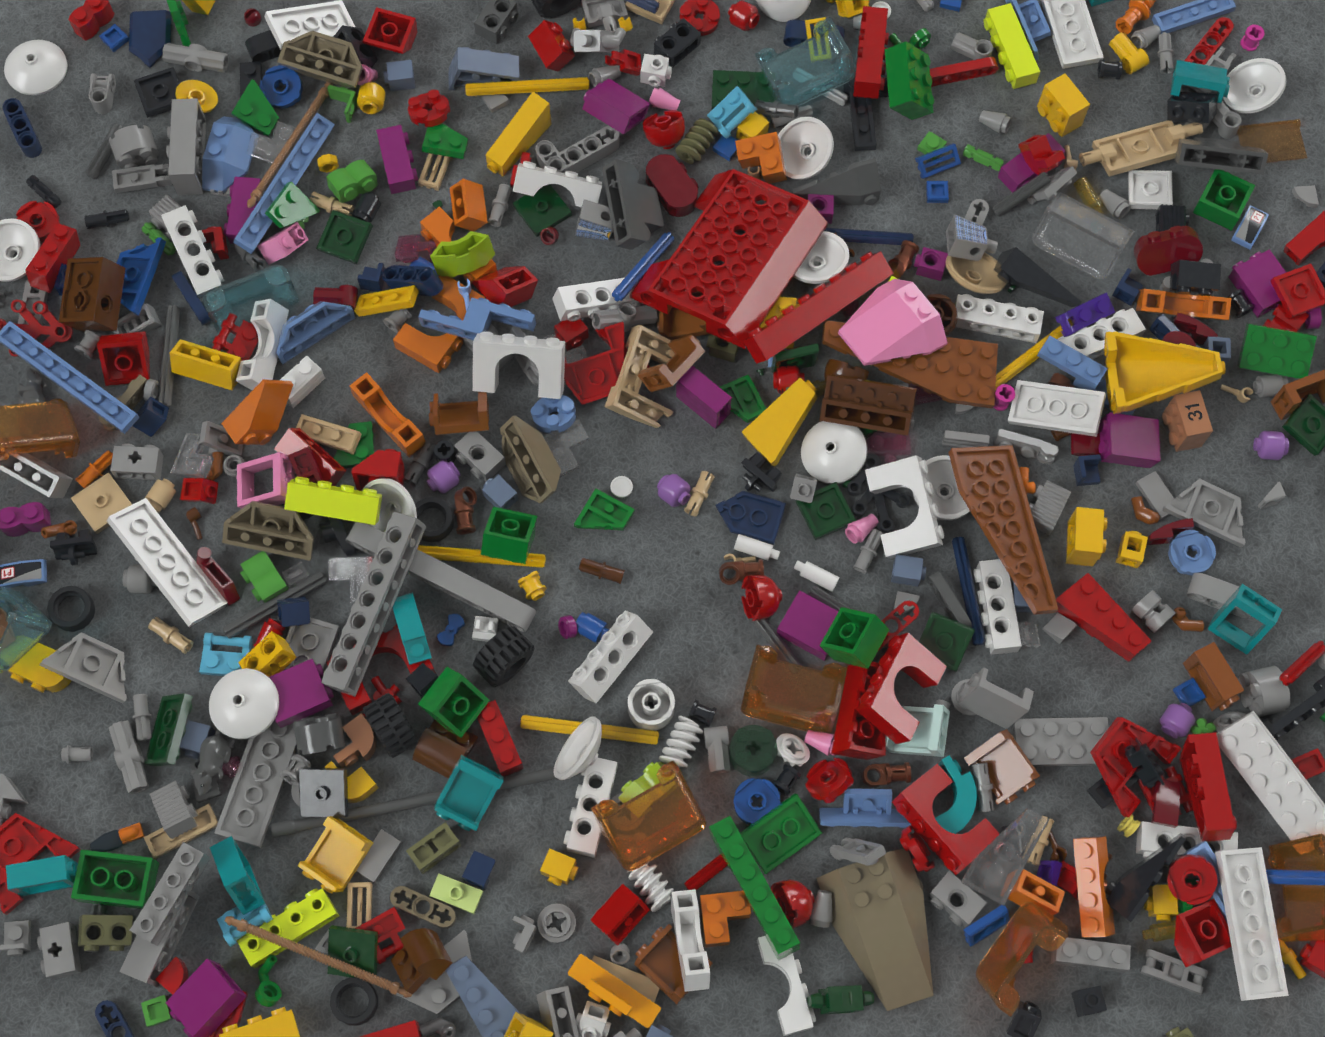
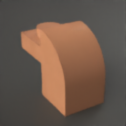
(362, 743)

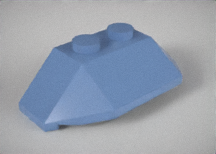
(226, 154)
(310, 327)

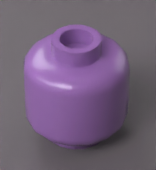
(1271, 445)
(443, 477)
(673, 490)
(1177, 720)

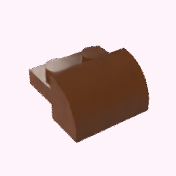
(441, 749)
(420, 958)

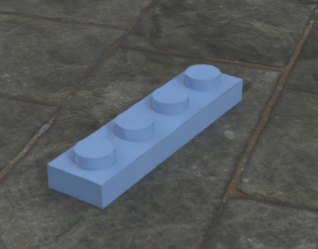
(1191, 14)

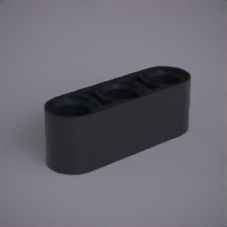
(262, 47)

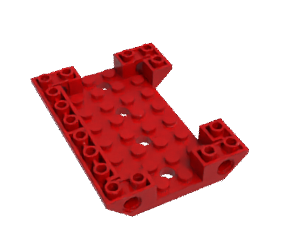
(755, 263)

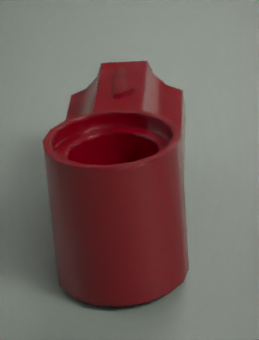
(343, 295)

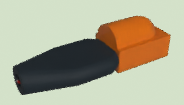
(116, 838)

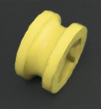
(1128, 826)

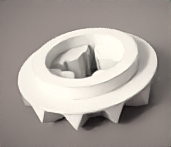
(796, 745)

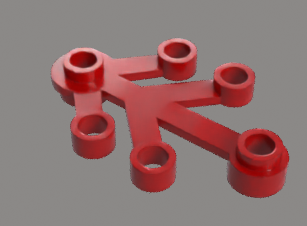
(35, 328)

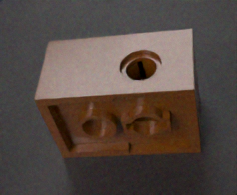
(92, 294)

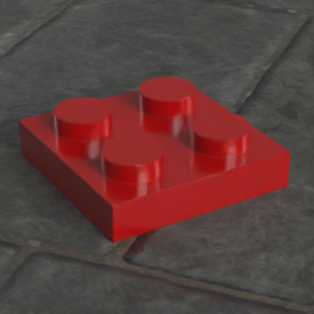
(1299, 290)

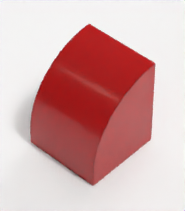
(173, 975)

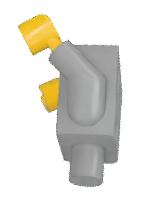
(598, 40)

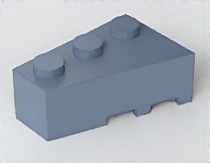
(482, 66)

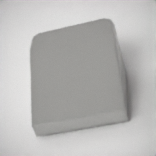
(1274, 497)
(1059, 627)

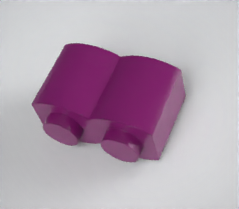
(19, 521)

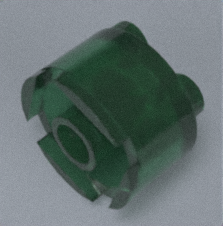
(740, 752)

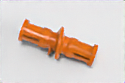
(1137, 11)

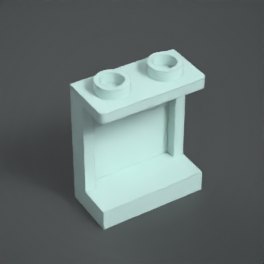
(930, 734)

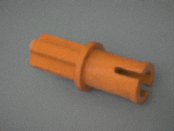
(95, 469)

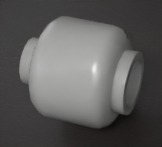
(137, 580)

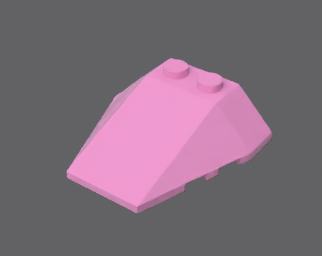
(894, 325)

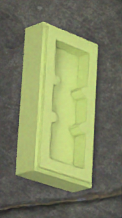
(456, 893)

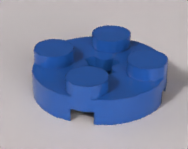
(291, 93)
(758, 788)

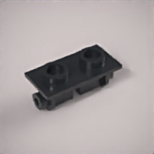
(1139, 756)

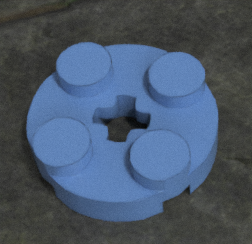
(546, 422)
(1197, 542)

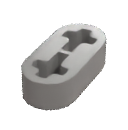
(970, 215)

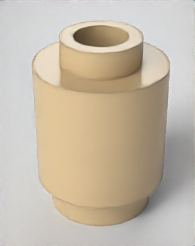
(161, 494)

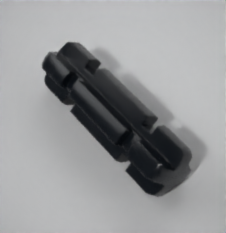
(43, 191)

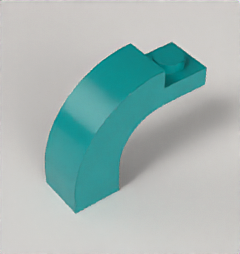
(411, 629)
(964, 797)

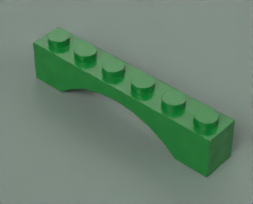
(755, 887)

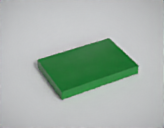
(780, 833)

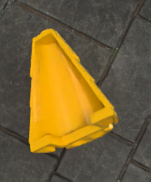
(1154, 370)

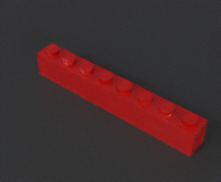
(818, 307)

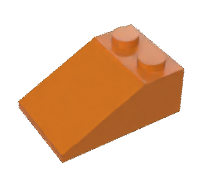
(259, 413)

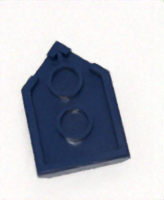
(149, 34)
(752, 516)

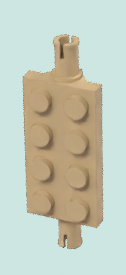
(1139, 147)

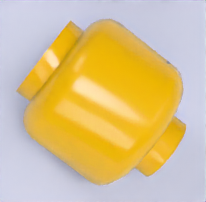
(371, 98)

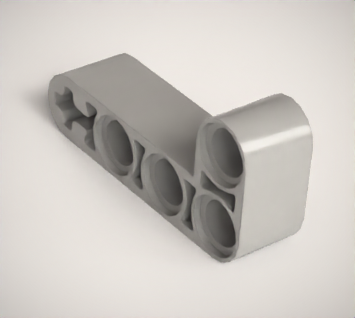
(604, 141)

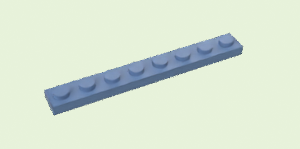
(291, 170)
(68, 377)

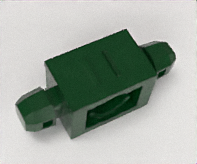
(840, 999)

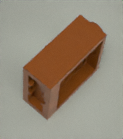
(1214, 677)

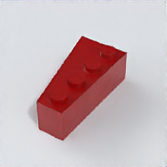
(871, 53)
(1102, 617)
(854, 733)
(1207, 787)

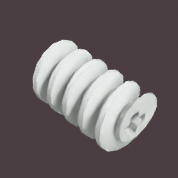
(681, 742)
(651, 886)

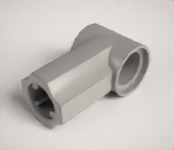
(971, 47)
(1225, 118)
(717, 746)

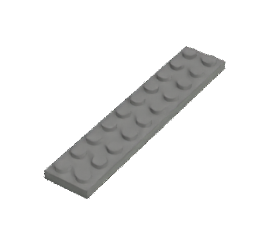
(268, 754)

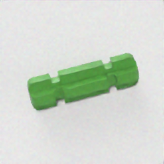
(983, 157)
(150, 229)

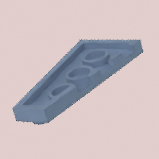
(482, 999)

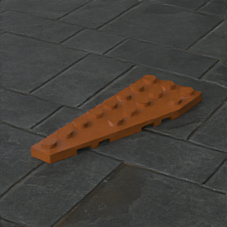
(957, 372)
(998, 501)

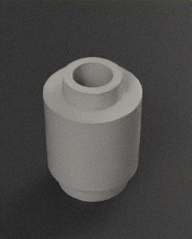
(1269, 385)

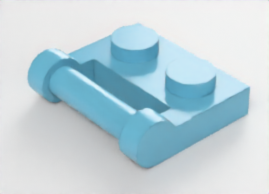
(731, 111)
(223, 662)
(255, 917)

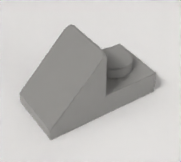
(218, 439)
(8, 794)

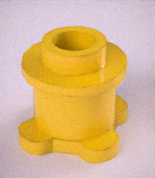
(532, 586)

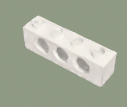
(174, 222)
(567, 299)
(1126, 321)
(997, 642)
(621, 653)
(1149, 833)
(588, 844)

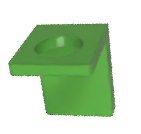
(344, 95)

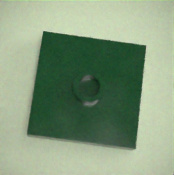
(542, 209)
(344, 237)
(801, 357)
(1308, 424)
(826, 512)
(946, 639)
(353, 947)

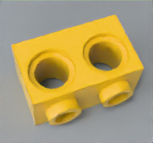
(269, 655)

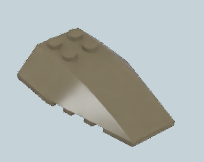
(884, 925)

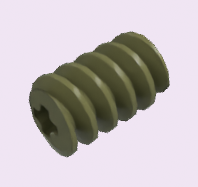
(696, 141)

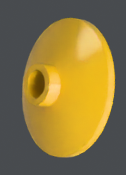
(197, 89)

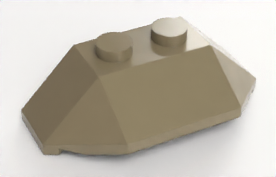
(322, 58)
(529, 460)
(269, 530)

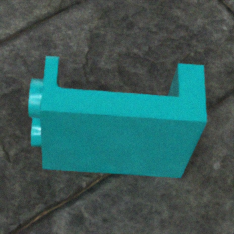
(1201, 77)
(468, 793)

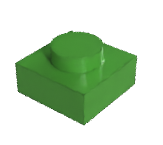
(930, 143)
(156, 1011)

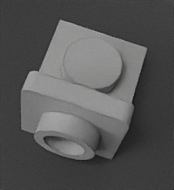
(803, 488)
(16, 937)
(523, 938)

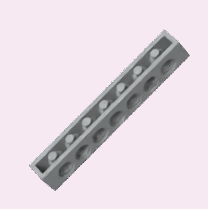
(374, 615)

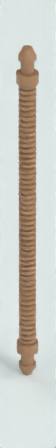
(257, 193)
(243, 925)

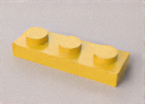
(386, 300)

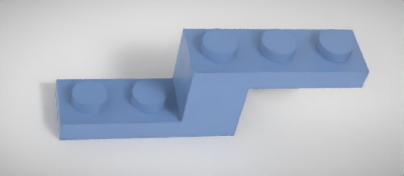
(477, 319)
(1084, 369)

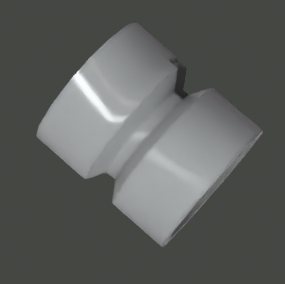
(1153, 611)

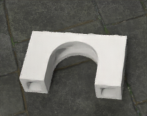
(545, 353)
(924, 531)

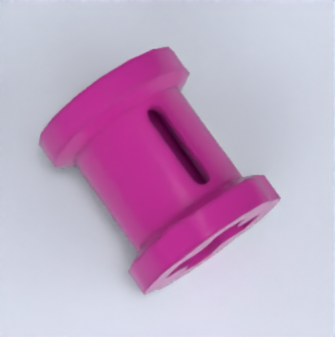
(1252, 36)
(1003, 396)

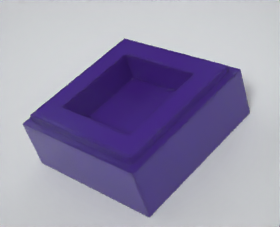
(1049, 871)

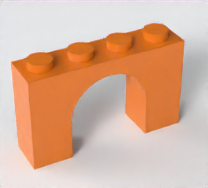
(435, 350)

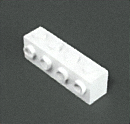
(999, 318)

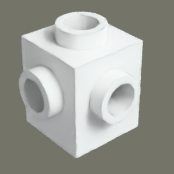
(655, 70)
(593, 1021)

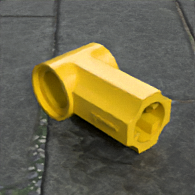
(1131, 57)

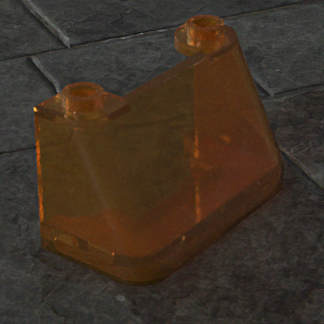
(38, 428)
(792, 693)
(651, 820)
(1302, 903)
(1026, 928)

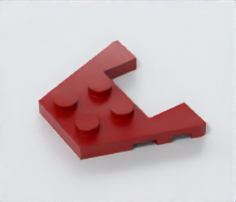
(595, 375)
(1115, 766)
(23, 842)

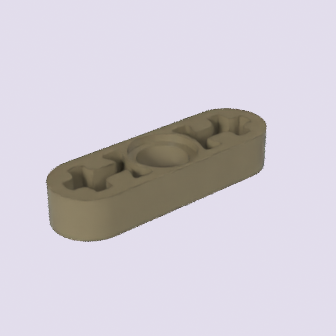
(420, 897)

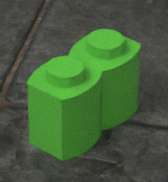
(352, 180)
(263, 577)

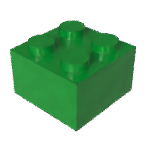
(1224, 199)
(509, 535)
(854, 637)
(453, 702)

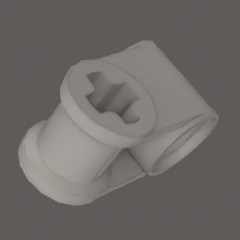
(102, 92)

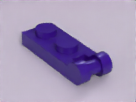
(1085, 314)

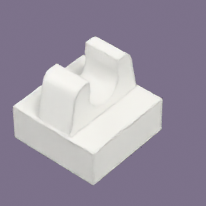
(484, 628)

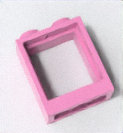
(282, 471)

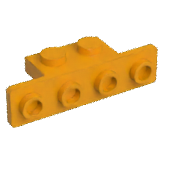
(611, 989)

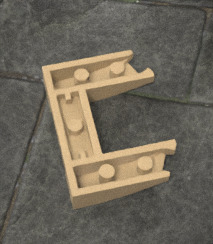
(624, 397)

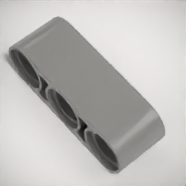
(1213, 592)

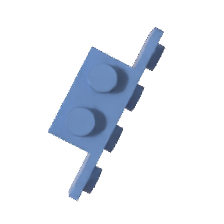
(1032, 22)
(864, 808)

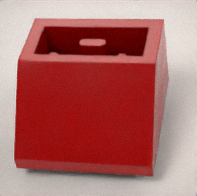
(507, 285)

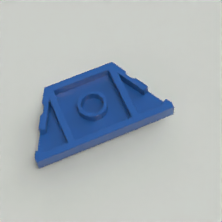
(139, 272)

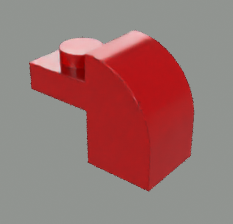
(1039, 154)

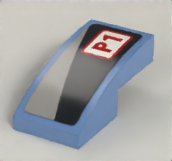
(1249, 227)
(23, 573)

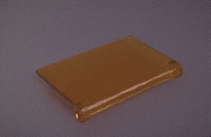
(1279, 139)

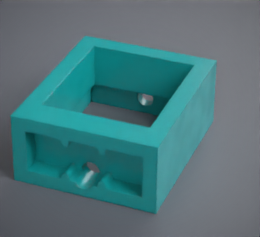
(1245, 599)
(41, 875)
(237, 875)

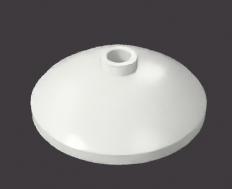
(783, 9)
(40, 74)
(1255, 77)
(799, 138)
(17, 238)
(824, 260)
(840, 463)
(942, 478)
(394, 499)
(254, 712)
(579, 749)

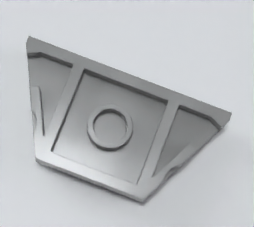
(1211, 511)
(91, 665)
(440, 993)

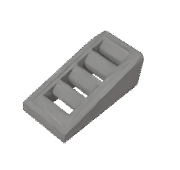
(151, 324)

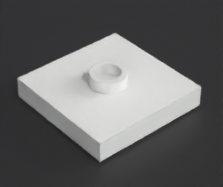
(1149, 189)

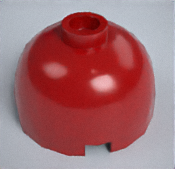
(665, 129)
(761, 597)
(794, 901)

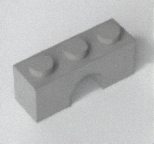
(1091, 953)

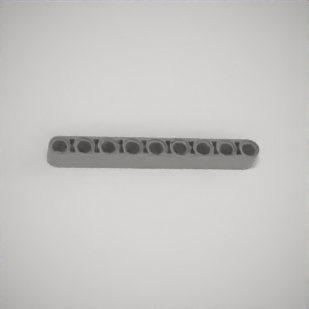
(451, 581)

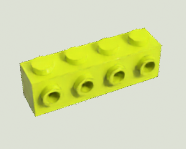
(1011, 46)
(333, 501)
(294, 924)

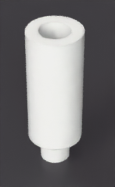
(755, 548)
(817, 575)

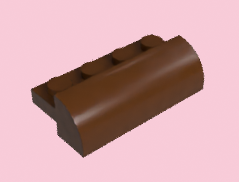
(868, 404)

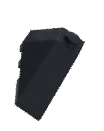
(1021, 271)
(1131, 889)

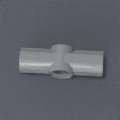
(195, 57)
(625, 312)
(128, 757)

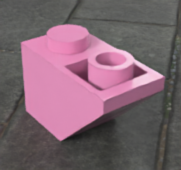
(282, 243)

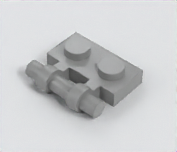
(1058, 181)

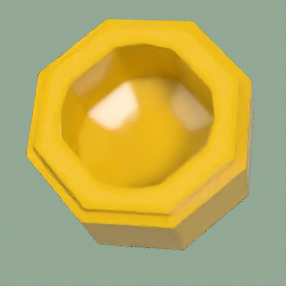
(328, 163)

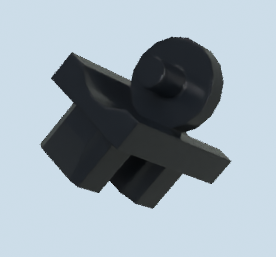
(753, 467)
(73, 548)

